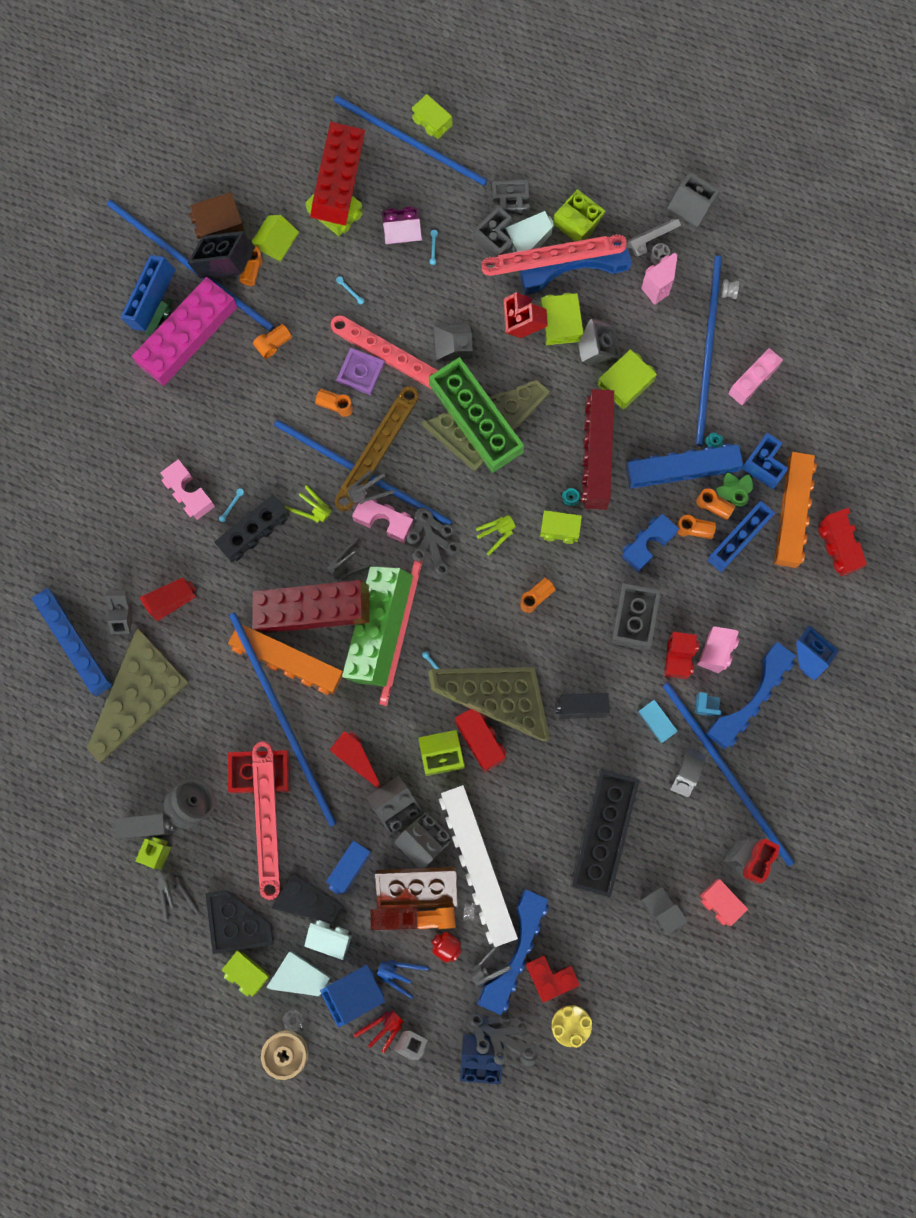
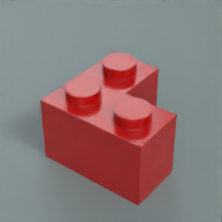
(522, 316)
(679, 654)
(550, 984)

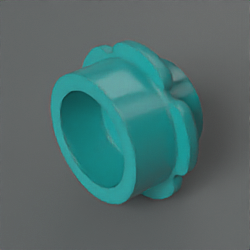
(714, 436)
(571, 492)

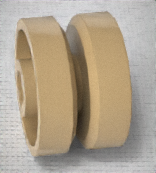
(273, 1059)

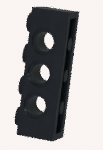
(255, 518)

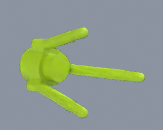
(321, 510)
(504, 525)

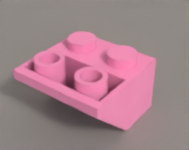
(660, 278)
(718, 648)

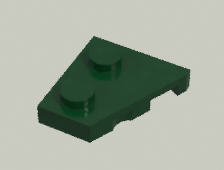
(162, 312)

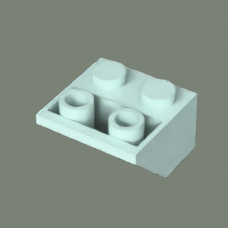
(328, 940)

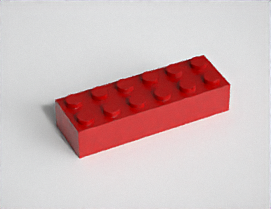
(337, 173)

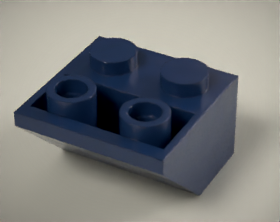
(478, 1066)

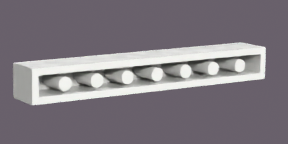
(479, 867)

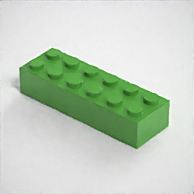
(476, 415)
(375, 642)

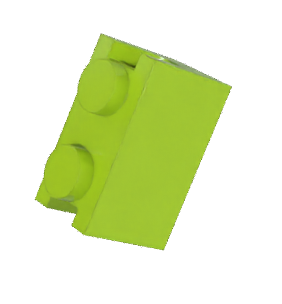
(431, 117)
(560, 527)
(153, 853)
(245, 973)

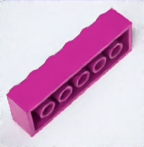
(184, 331)

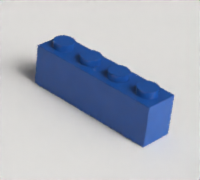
(148, 293)
(740, 536)

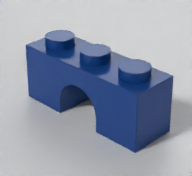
(660, 530)

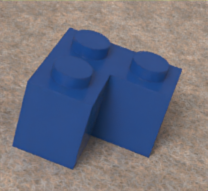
(763, 465)

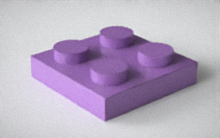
(360, 371)

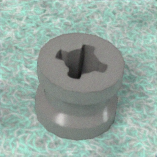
(659, 250)
(729, 289)

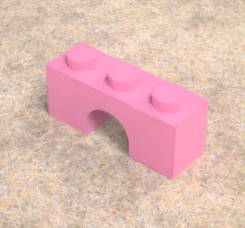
(754, 376)
(177, 477)
(370, 511)

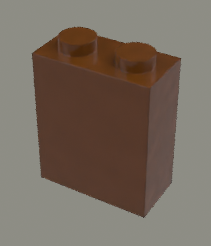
(216, 216)

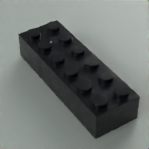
(604, 833)

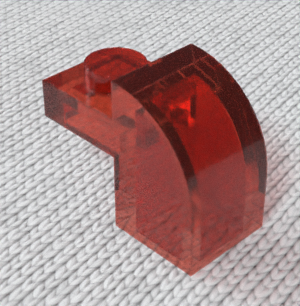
(394, 919)

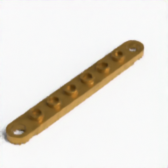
(378, 444)

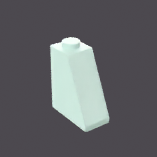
(530, 232)
(299, 977)

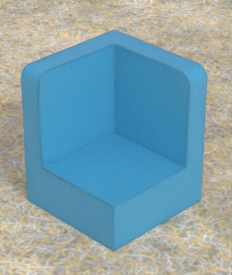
(707, 705)

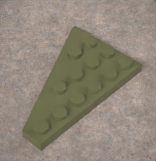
(514, 407)
(139, 691)
(499, 693)

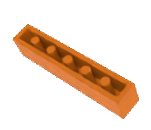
(794, 510)
(290, 660)

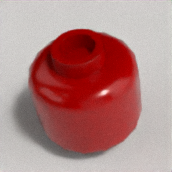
(446, 947)

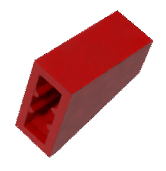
(168, 598)

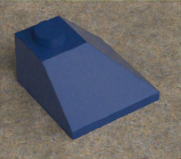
(814, 653)

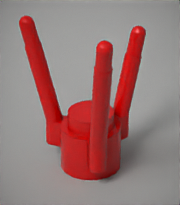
(391, 1022)

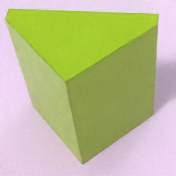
(275, 236)

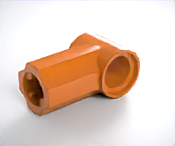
(252, 268)
(268, 344)
(333, 402)
(717, 504)
(698, 527)
(537, 595)
(440, 918)

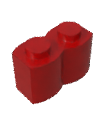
(759, 866)

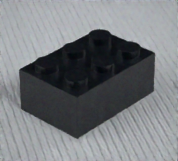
(221, 254)

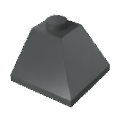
(453, 342)
(599, 343)

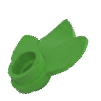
(735, 487)

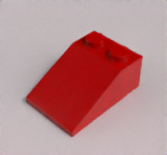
(352, 753)

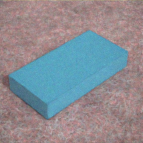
(657, 721)

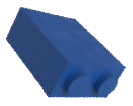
(348, 868)
(352, 996)

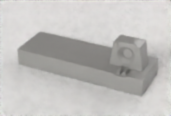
(638, 242)

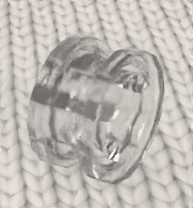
(468, 912)

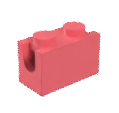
(723, 903)

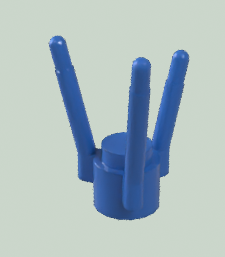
(388, 971)

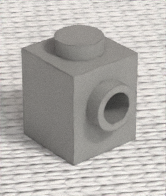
(411, 1045)

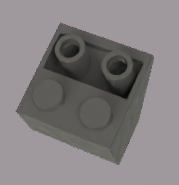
(693, 200)
(394, 805)
(423, 840)

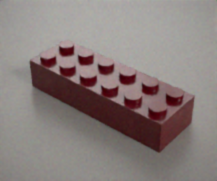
(598, 449)
(311, 606)

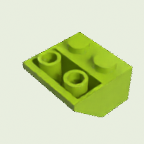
(578, 217)
(441, 753)

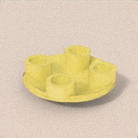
(571, 1026)

